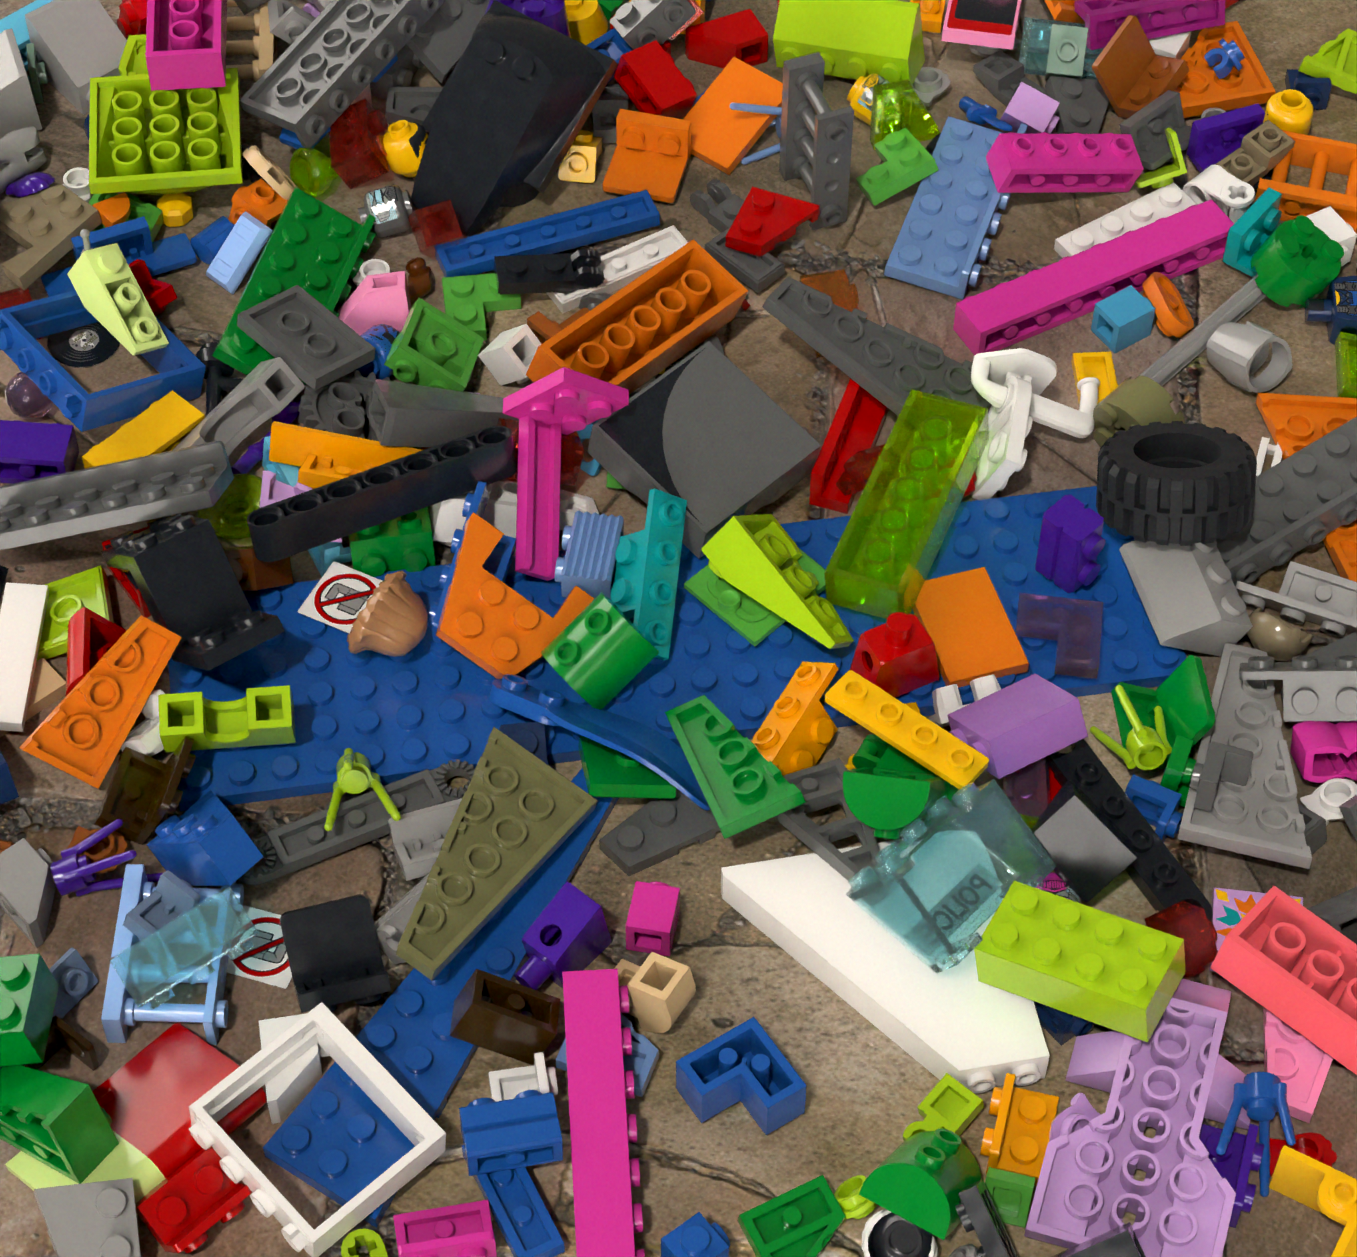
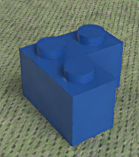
(746, 1069)

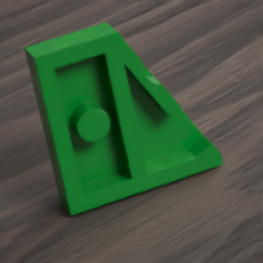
(794, 1222)

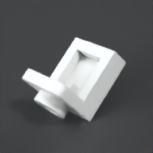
(146, 736)
(510, 1082)

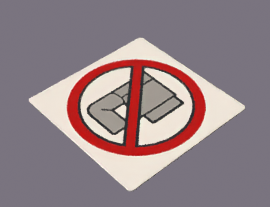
(339, 596)
(268, 958)

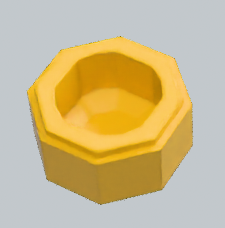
(176, 209)

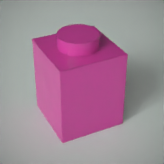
(652, 918)

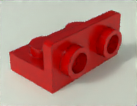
(191, 1203)

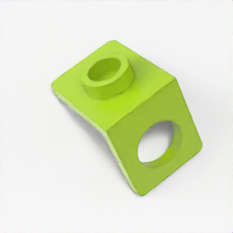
(1164, 176)

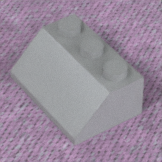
(1187, 595)

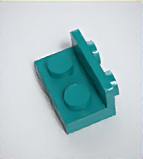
(1252, 231)

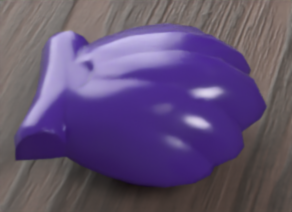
(30, 184)

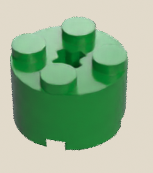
(1296, 262)

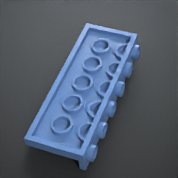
(951, 214)

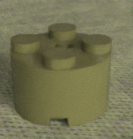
(1132, 404)

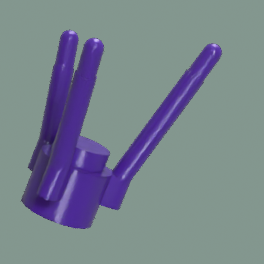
(76, 872)

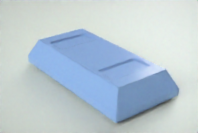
(238, 252)

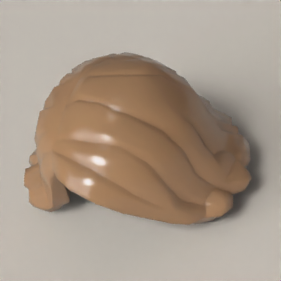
(392, 619)

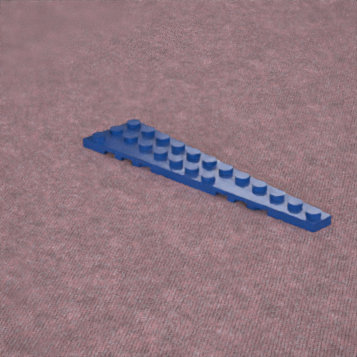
(337, 1133)

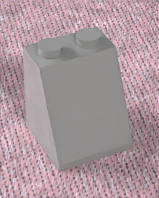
(76, 44)
(16, 97)

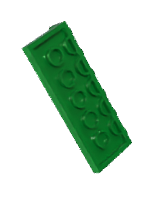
(307, 249)

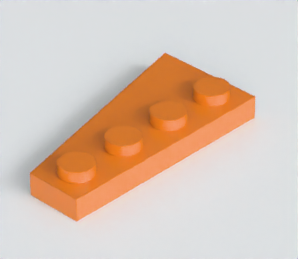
(102, 708)

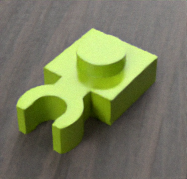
(946, 1107)

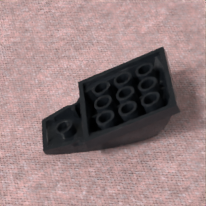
(506, 114)

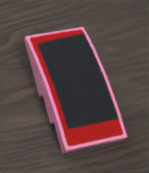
(982, 22)

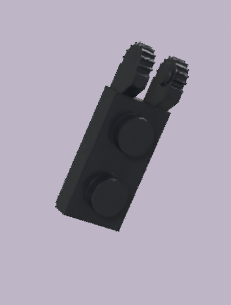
(548, 272)

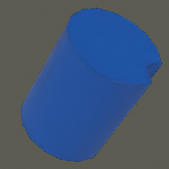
(210, 240)

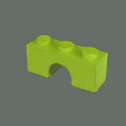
(256, 720)

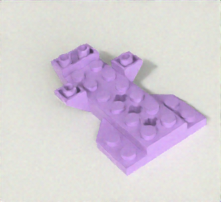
(1156, 1084)

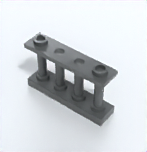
(815, 139)

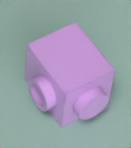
(1032, 109)

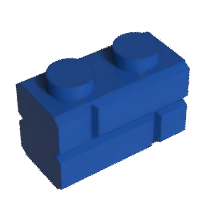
(511, 1132)

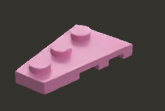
(1296, 1064)

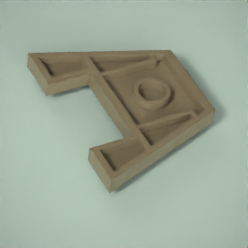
(45, 228)

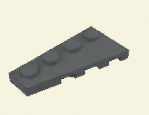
(658, 833)

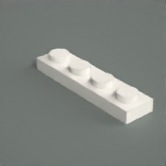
(1130, 217)

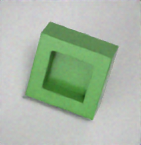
(1010, 1195)

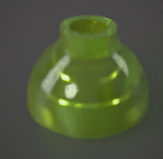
(311, 171)

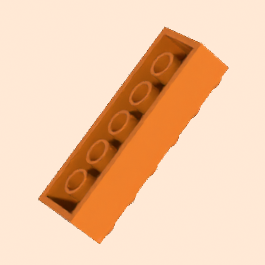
(646, 322)

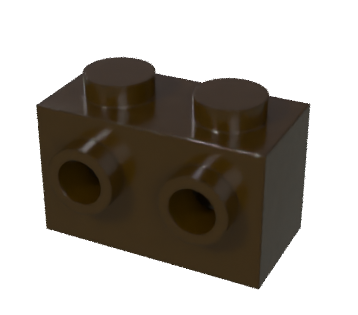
(504, 1016)

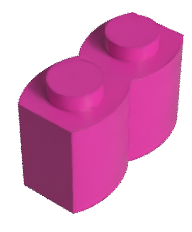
(1325, 750)

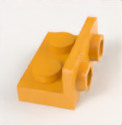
(1020, 1129)

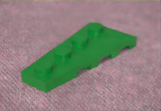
(729, 769)

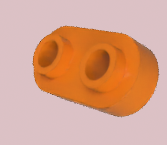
(1169, 305)

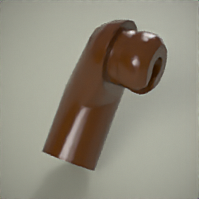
(418, 279)

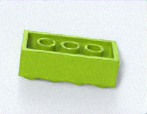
(853, 36)

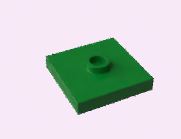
(618, 775)

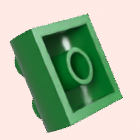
(599, 652)
(891, 797)
(924, 1180)

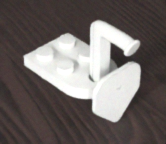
(1012, 385)

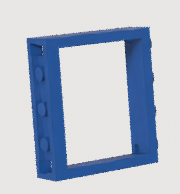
(43, 317)

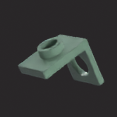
(1066, 51)
(37, 73)

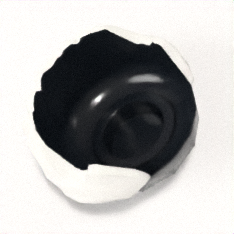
(893, 1236)

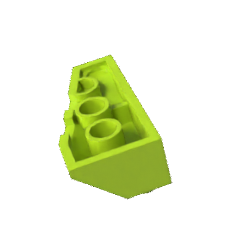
(763, 563)

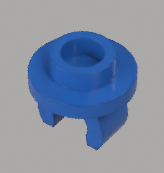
(1228, 55)

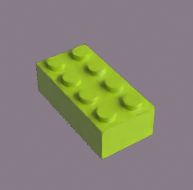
(1080, 960)

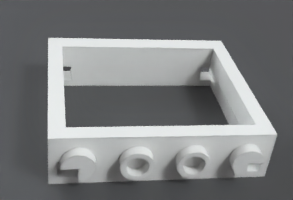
(378, 1084)

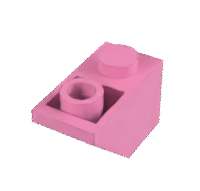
(378, 301)

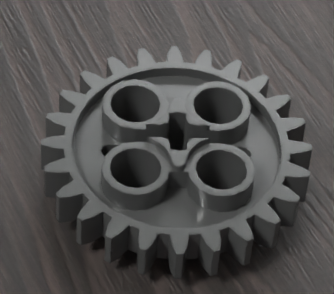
(338, 407)

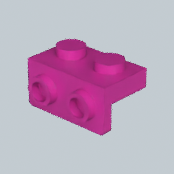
(446, 1232)

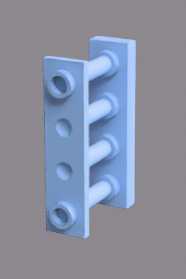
(120, 1008)

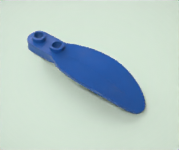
(601, 726)

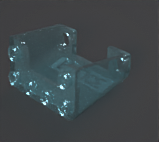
(950, 874)

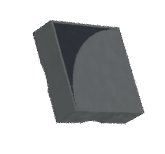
(706, 439)

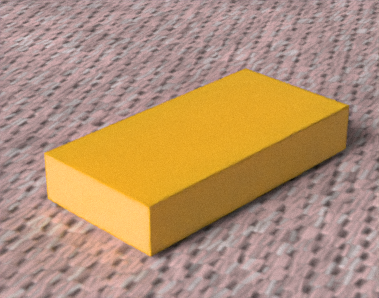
(1095, 365)

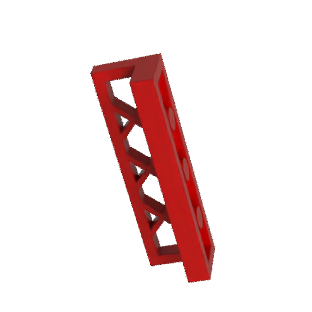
(852, 430)

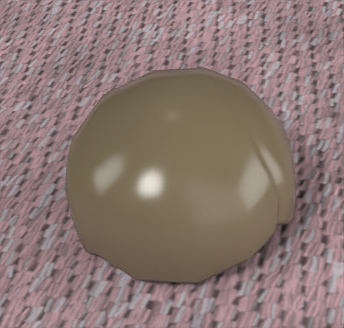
(1276, 636)

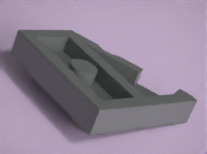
(1080, 106)

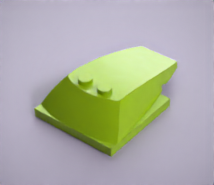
(161, 137)

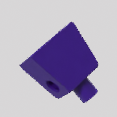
(563, 938)

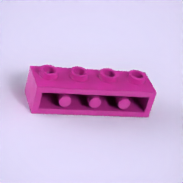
(1063, 162)

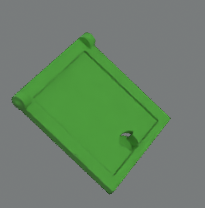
(751, 618)

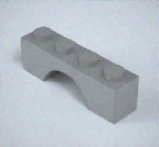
(247, 406)

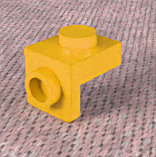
(581, 159)

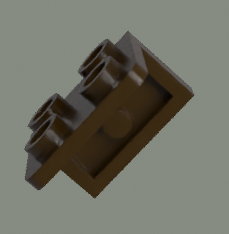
(144, 791)

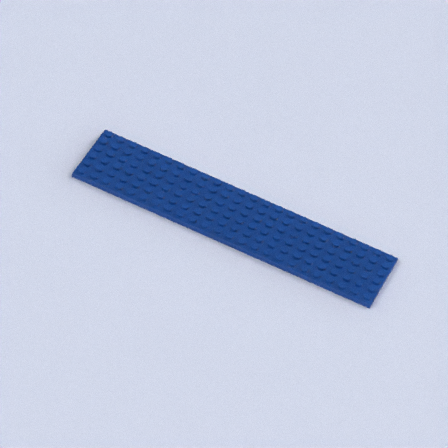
(436, 705)

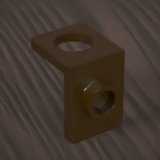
(64, 1036)

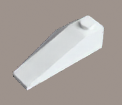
(499, 511)

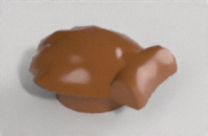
(108, 847)

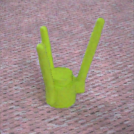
(1144, 745)
(354, 777)

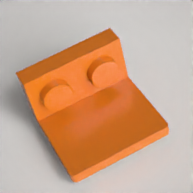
(649, 155)

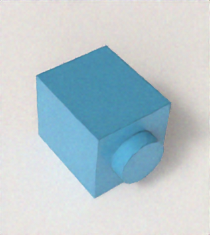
(1123, 319)

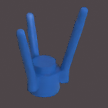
(1261, 1097)

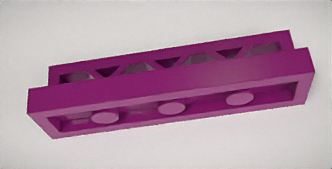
(1155, 16)

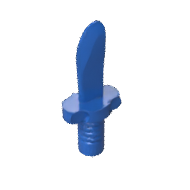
(982, 113)

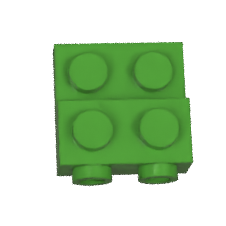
(434, 349)

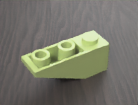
(116, 299)

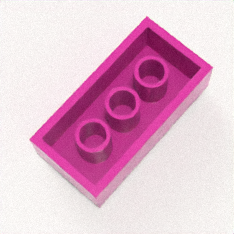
(186, 43)

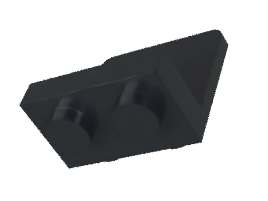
(334, 953)

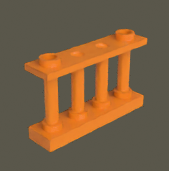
(1321, 156)

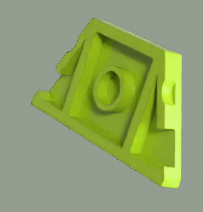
(1335, 61)

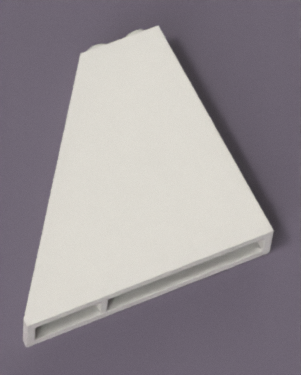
(937, 1018)

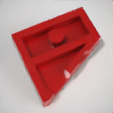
(767, 220)

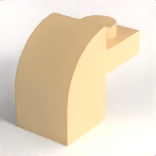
(656, 990)

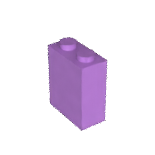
(1020, 724)

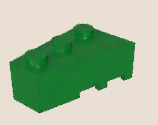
(54, 1121)

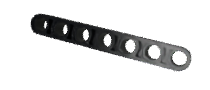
(381, 493)

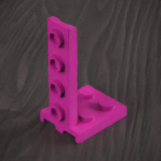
(545, 409)

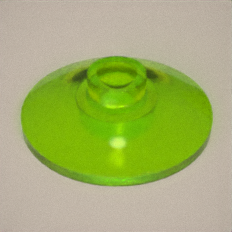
(233, 507)

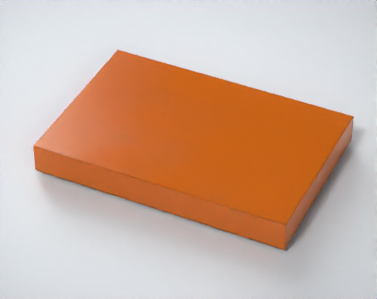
(724, 134)
(969, 628)

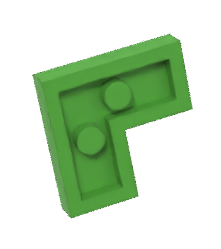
(903, 166)
(471, 296)

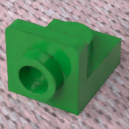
(1179, 768)

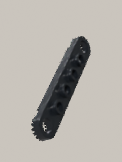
(1155, 868)

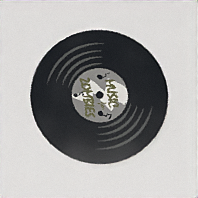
(82, 345)

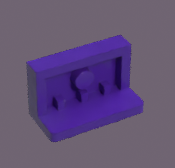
(1221, 134)

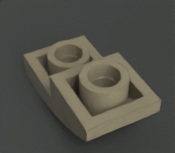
(1258, 153)

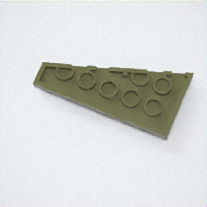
(499, 837)

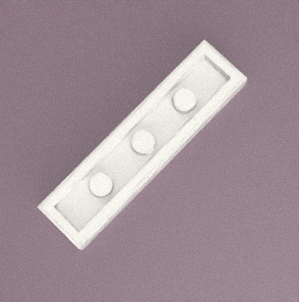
(625, 265)
(20, 636)

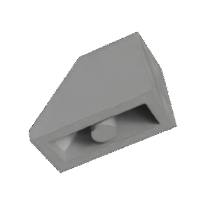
(27, 889)

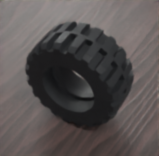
(1176, 483)

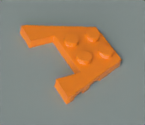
(491, 619)

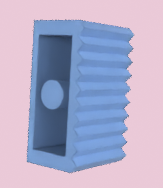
(589, 553)

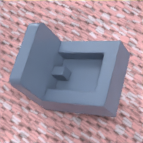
(161, 906)

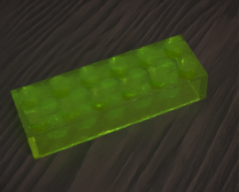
(907, 505)

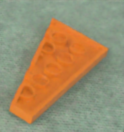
(1298, 422)

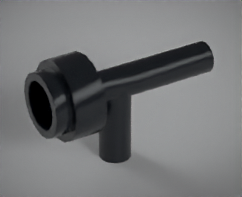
(217, 375)

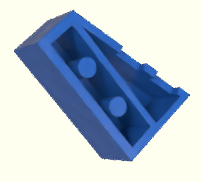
(205, 845)

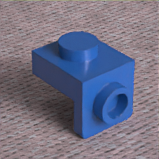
(1156, 805)

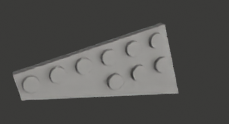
(1265, 813)

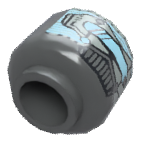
(390, 208)

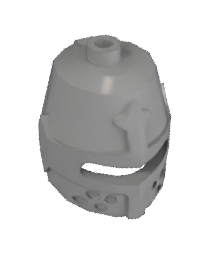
(1242, 349)

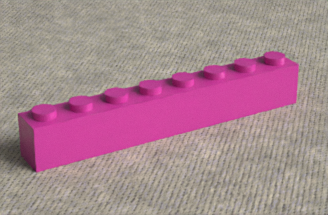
(1077, 282)
(598, 1115)

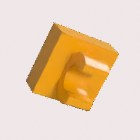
(931, 14)

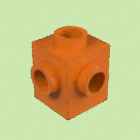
(259, 201)

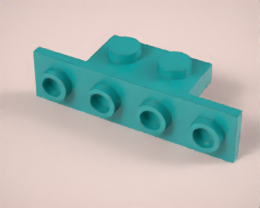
(650, 569)

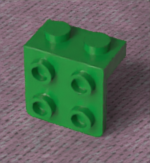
(394, 545)
(1182, 698)

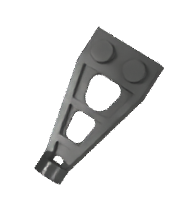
(823, 788)

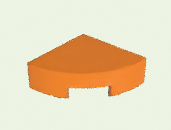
(114, 209)

